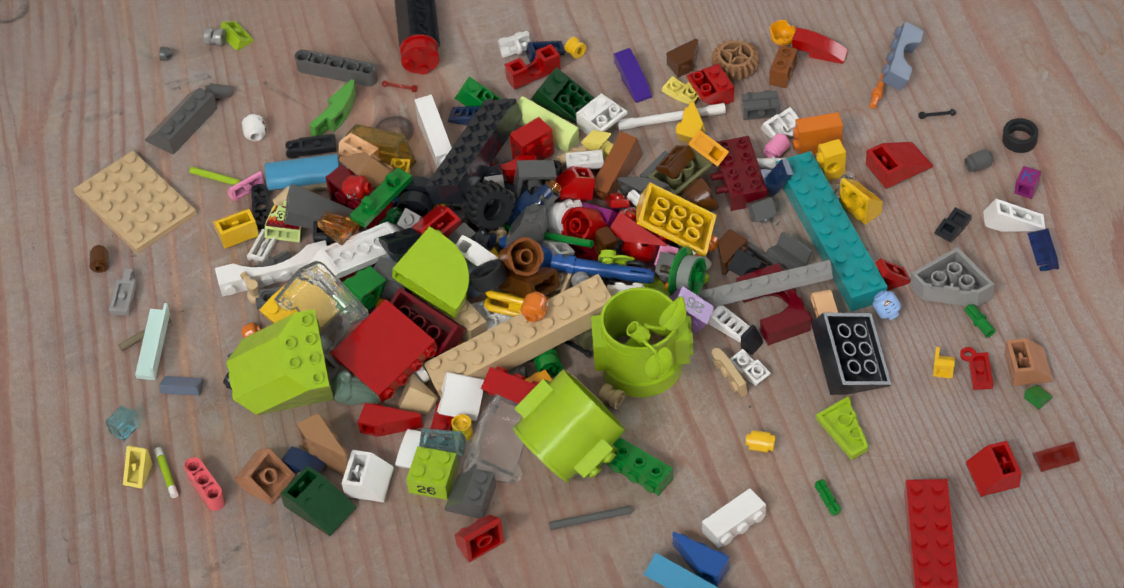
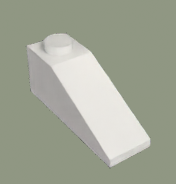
(1012, 218)

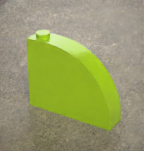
(435, 272)

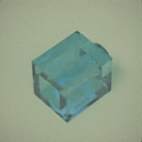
(123, 422)

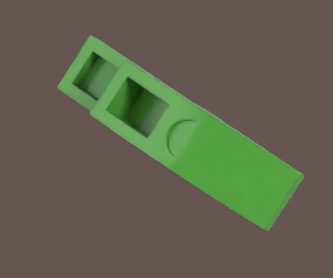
(339, 108)

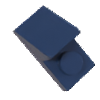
(777, 177)

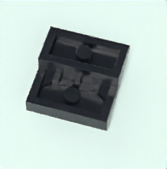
(399, 242)

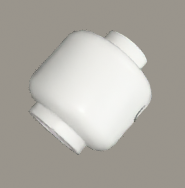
(254, 127)

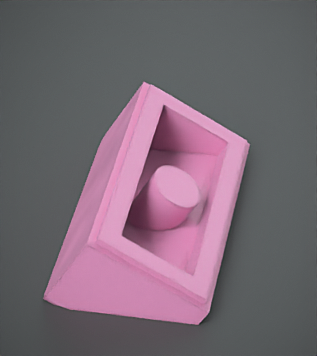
(245, 186)

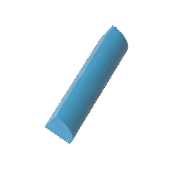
(300, 171)
(672, 575)

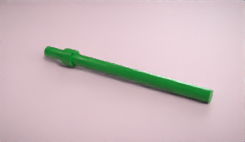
(564, 238)

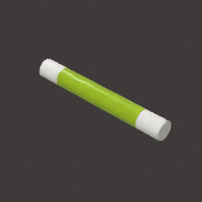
(166, 472)

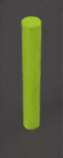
(214, 176)

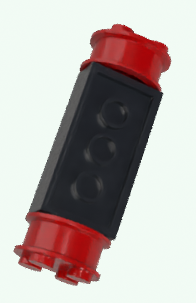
(418, 35)

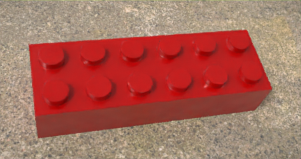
(930, 534)

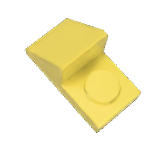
(598, 141)

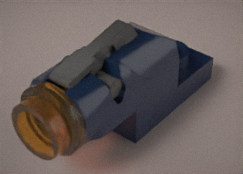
(544, 195)

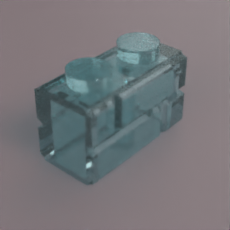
(443, 440)

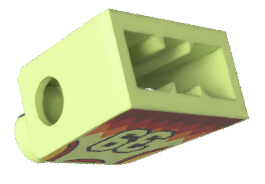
(277, 229)

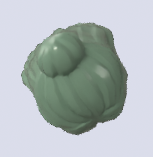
(350, 390)

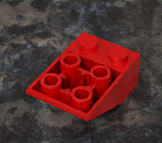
(896, 162)
(629, 231)

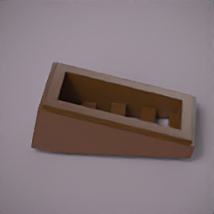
(604, 240)

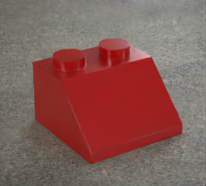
(480, 537)

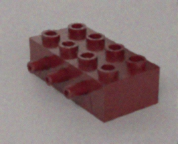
(739, 174)

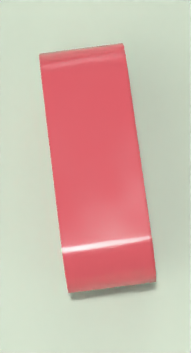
(199, 478)

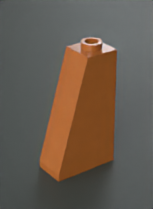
(619, 163)

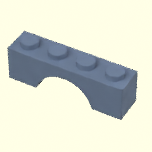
(896, 70)

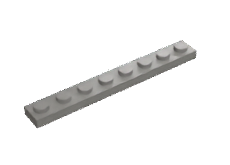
(768, 284)

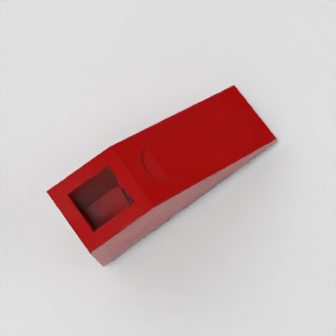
(383, 420)

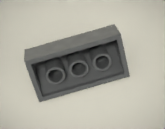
(183, 121)

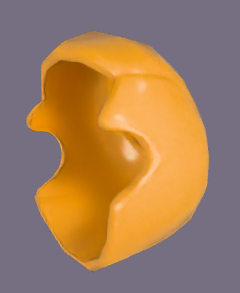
(781, 32)

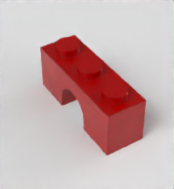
(544, 63)

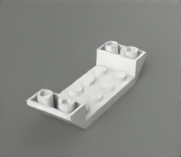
(358, 251)

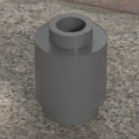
(978, 160)

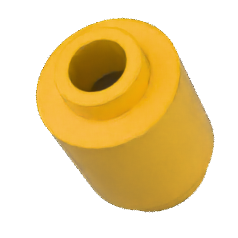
(760, 441)

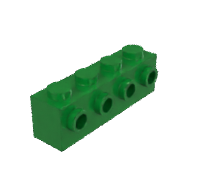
(640, 467)

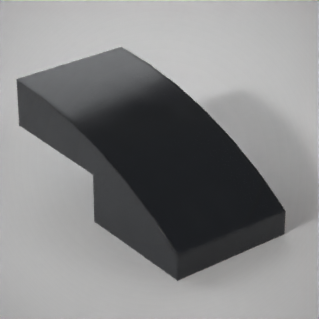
(953, 225)

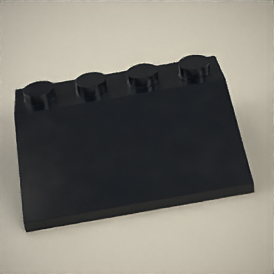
(850, 352)

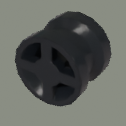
(485, 239)

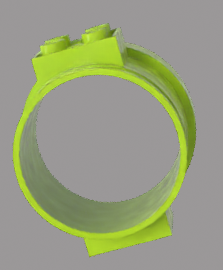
(625, 365)
(567, 427)

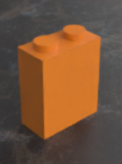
(816, 130)

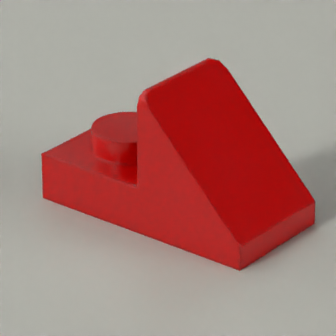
(893, 274)

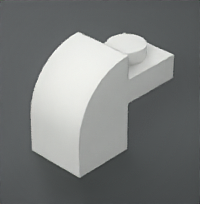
(556, 213)

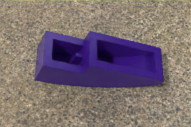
(632, 75)

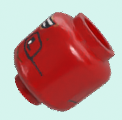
(356, 187)

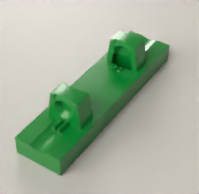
(381, 197)

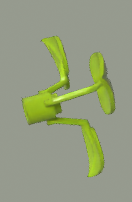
(662, 360)

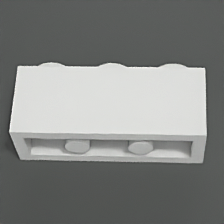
(734, 518)

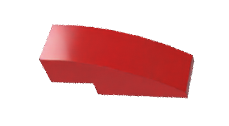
(818, 46)

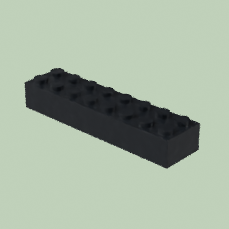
(474, 151)

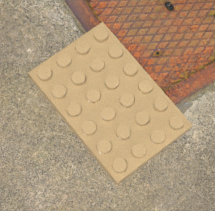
(135, 202)

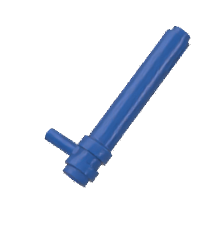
(614, 271)

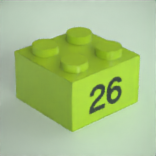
(432, 473)

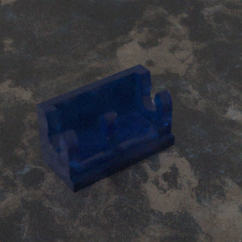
(1043, 249)

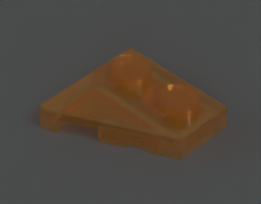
(337, 227)

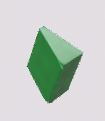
(1037, 396)

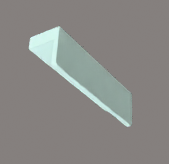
(152, 343)

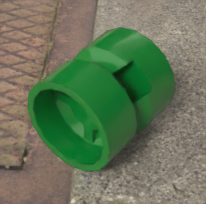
(549, 361)

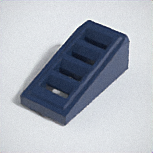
(533, 46)
(463, 120)

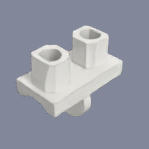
(514, 44)

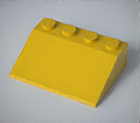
(675, 218)

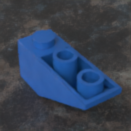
(704, 561)

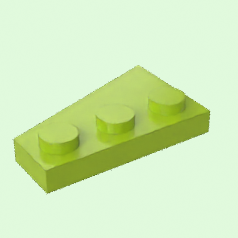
(843, 427)

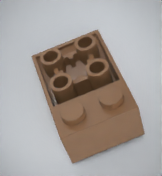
(323, 444)

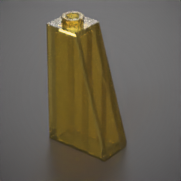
(389, 143)

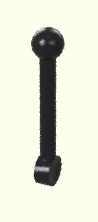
(922, 115)
(587, 353)

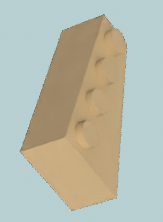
(467, 319)

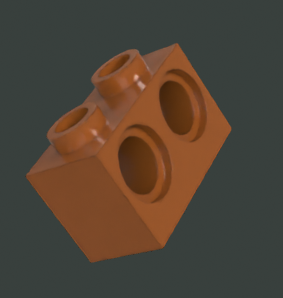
(783, 66)

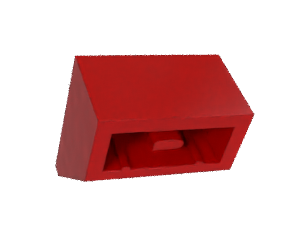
(712, 85)
(576, 183)
(440, 219)
(994, 469)

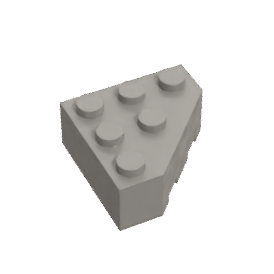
(952, 281)

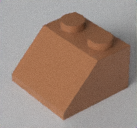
(264, 476)

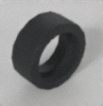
(1024, 125)
(488, 275)

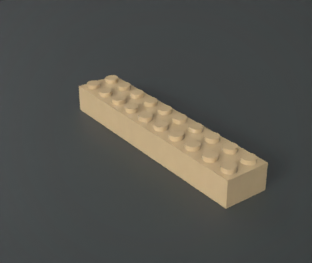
(522, 340)

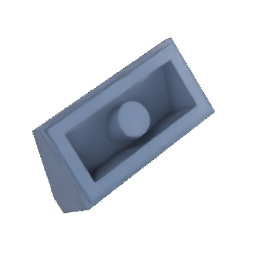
(181, 385)

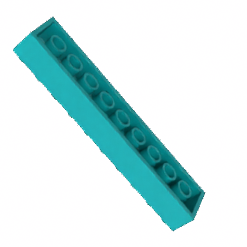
(832, 232)

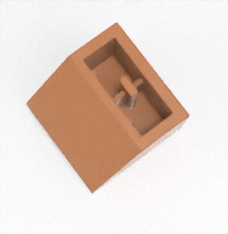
(1027, 362)

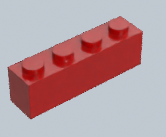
(506, 385)

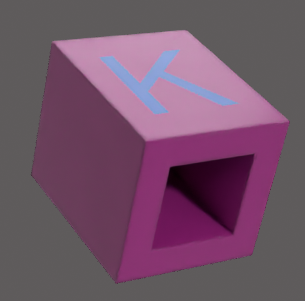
(1027, 182)

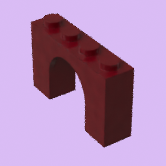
(788, 323)

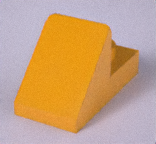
(708, 148)

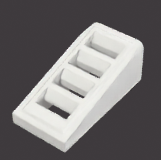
(722, 314)

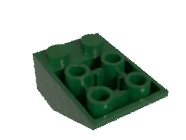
(561, 96)
(317, 501)

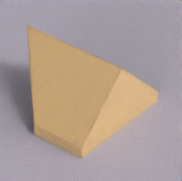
(417, 397)

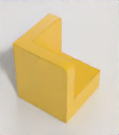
(943, 365)

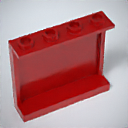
(385, 350)

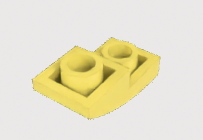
(680, 91)

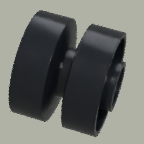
(416, 197)

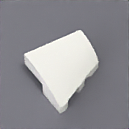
(780, 124)

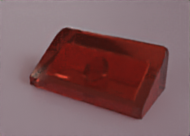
(1056, 456)

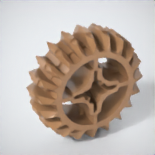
(736, 58)

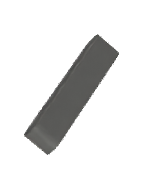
(336, 67)

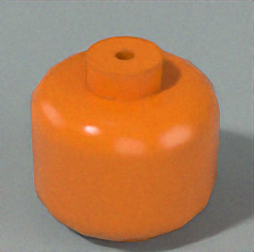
(250, 329)

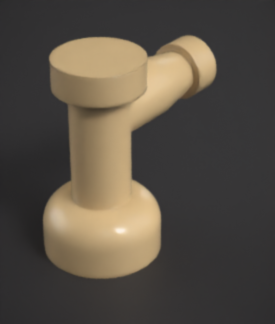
(252, 286)

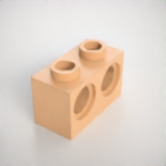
(352, 145)

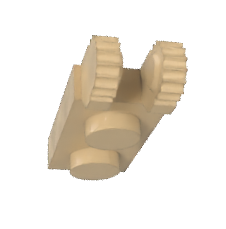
(729, 371)

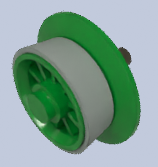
(686, 271)

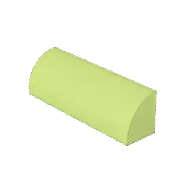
(564, 133)

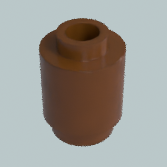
(99, 259)

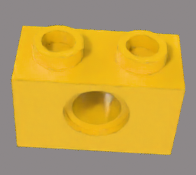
(831, 159)

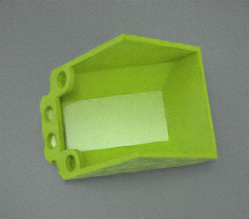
(280, 366)

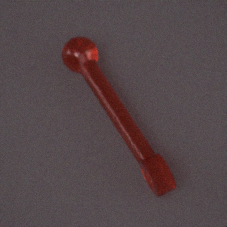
(413, 88)

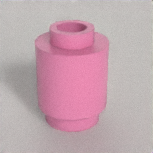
(777, 146)

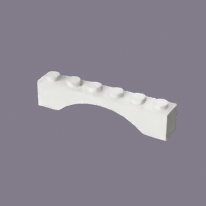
(232, 283)

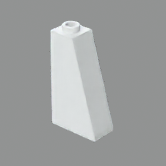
(432, 128)

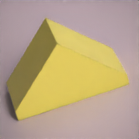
(136, 466)

